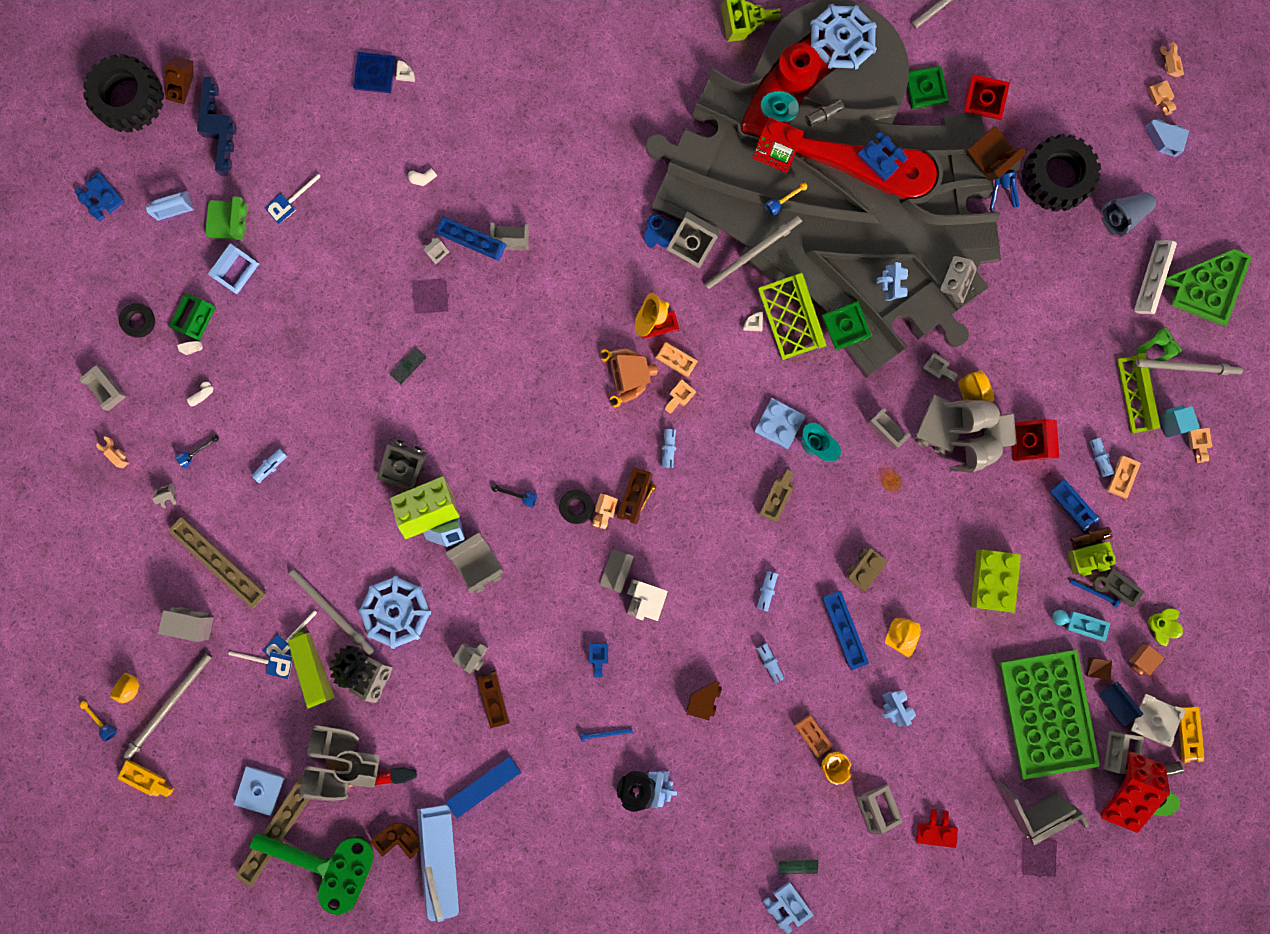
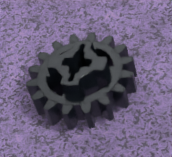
(349, 666)

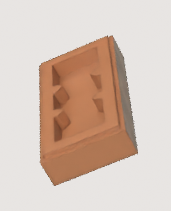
(813, 735)

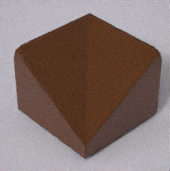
(1099, 668)

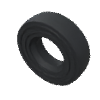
(128, 312)
(576, 518)

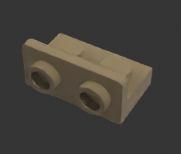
(866, 568)

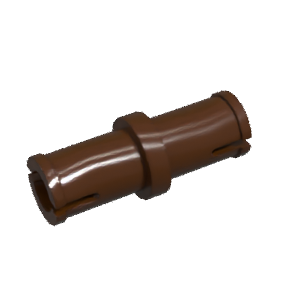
(1091, 537)

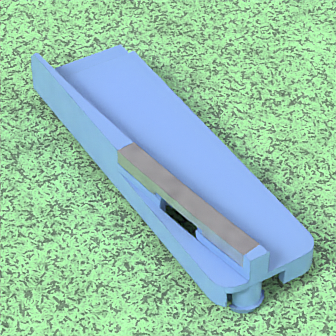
(438, 862)

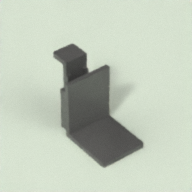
(1044, 817)

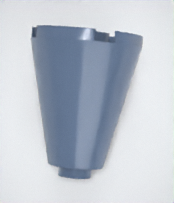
(1126, 212)

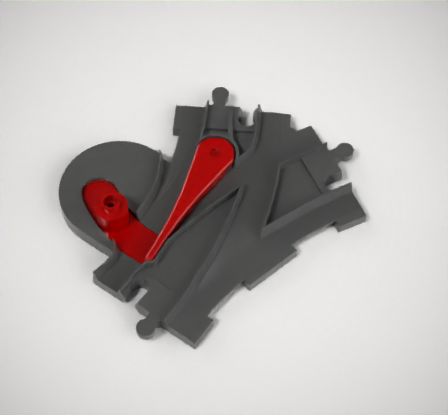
(847, 213)

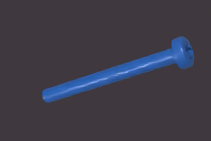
(1115, 602)
(603, 734)

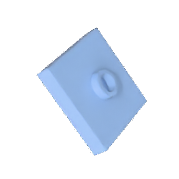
(259, 790)

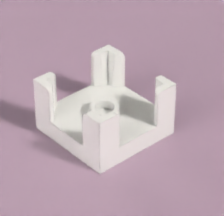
(1159, 720)

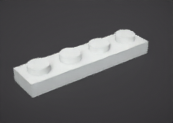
(1155, 277)

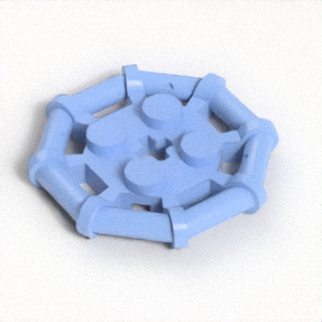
(839, 46)
(405, 609)

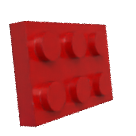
(1140, 794)

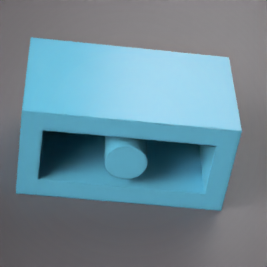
(1179, 420)

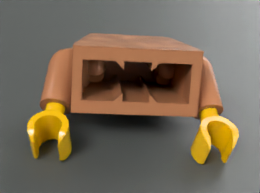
(629, 373)

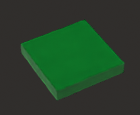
(927, 87)
(846, 326)

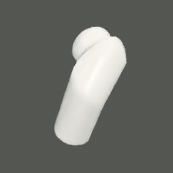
(421, 179)
(206, 390)

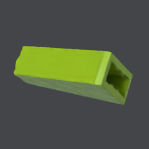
(310, 670)

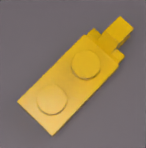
(144, 779)

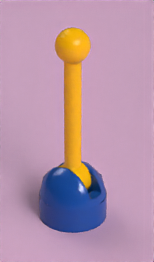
(774, 206)
(106, 731)

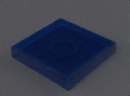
(374, 72)

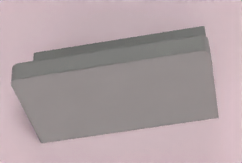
(616, 570)

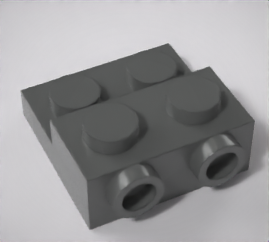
(402, 464)

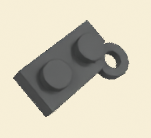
(1120, 587)

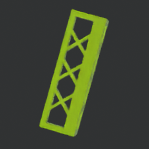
(1145, 391)

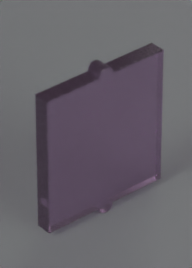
(430, 297)
(1040, 858)

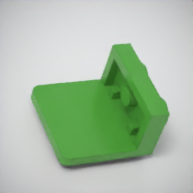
(226, 219)

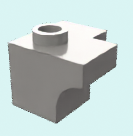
(470, 657)

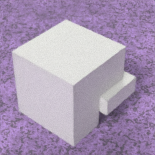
(646, 600)

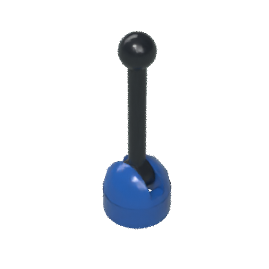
(185, 458)
(528, 498)

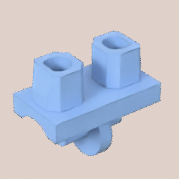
(891, 281)
(895, 709)
(663, 788)

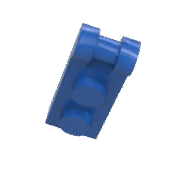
(1073, 505)

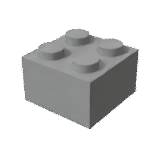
(693, 239)
(185, 624)

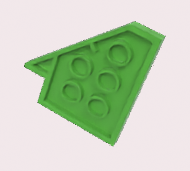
(1211, 286)

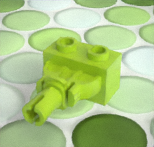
(744, 18)
(1091, 557)

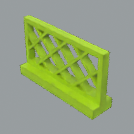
(808, 311)

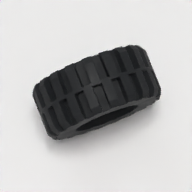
(107, 76)
(1078, 156)

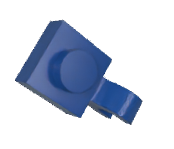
(598, 655)

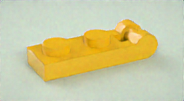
(1191, 735)

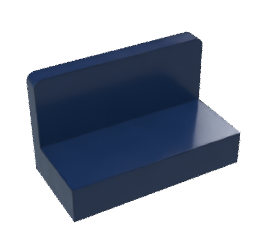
(1120, 704)

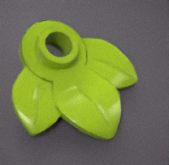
(1168, 625)

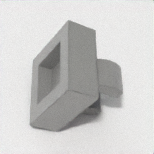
(436, 250)
(165, 493)

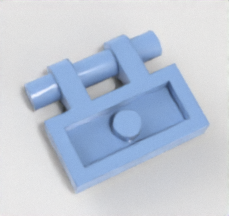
(792, 903)

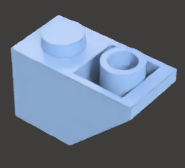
(1166, 137)
(446, 534)

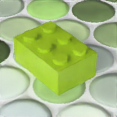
(424, 507)
(995, 581)

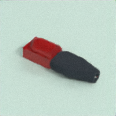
(396, 776)

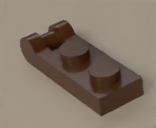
(635, 495)
(493, 700)

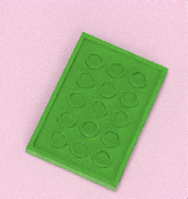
(1049, 714)

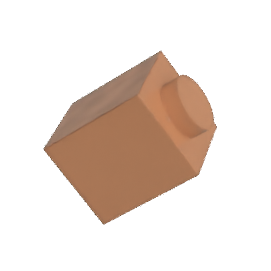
(1145, 660)

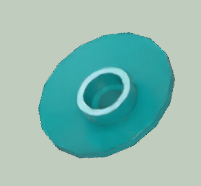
(779, 106)

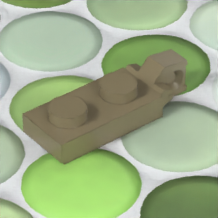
(777, 497)

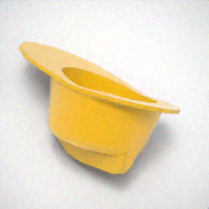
(652, 313)
(976, 387)
(903, 635)

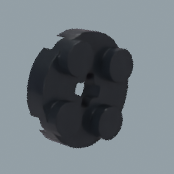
(646, 791)

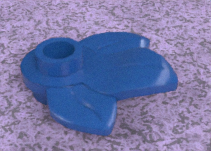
(660, 234)

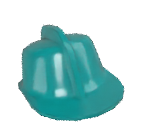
(819, 442)

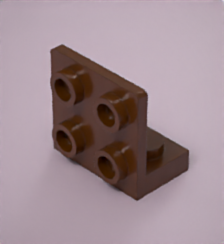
(994, 154)

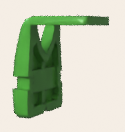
(1165, 339)

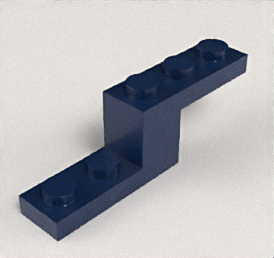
(216, 126)

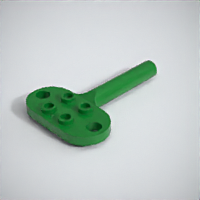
(341, 874)

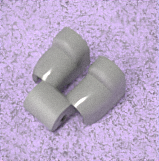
(998, 431)
(337, 746)

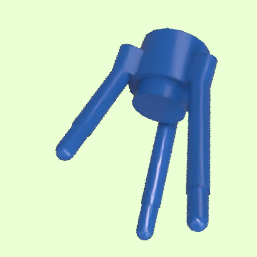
(1007, 180)

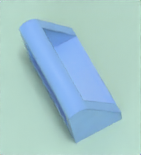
(170, 206)
(226, 261)

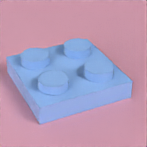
(779, 423)

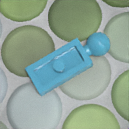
(1082, 624)

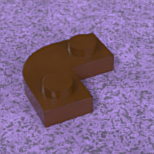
(398, 834)

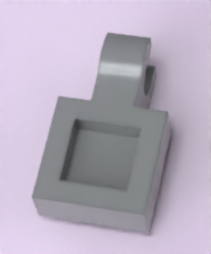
(937, 367)

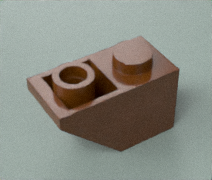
(178, 79)
(702, 701)

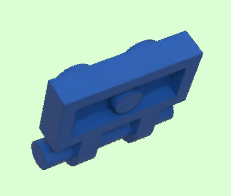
(879, 161)
(104, 193)

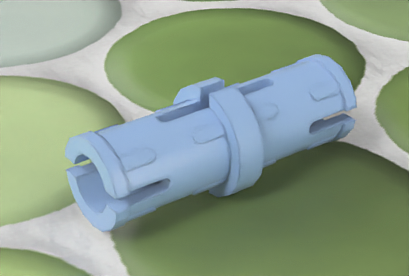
(668, 448)
(1101, 457)
(269, 465)
(767, 591)
(770, 663)

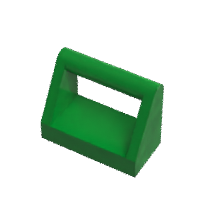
(197, 319)

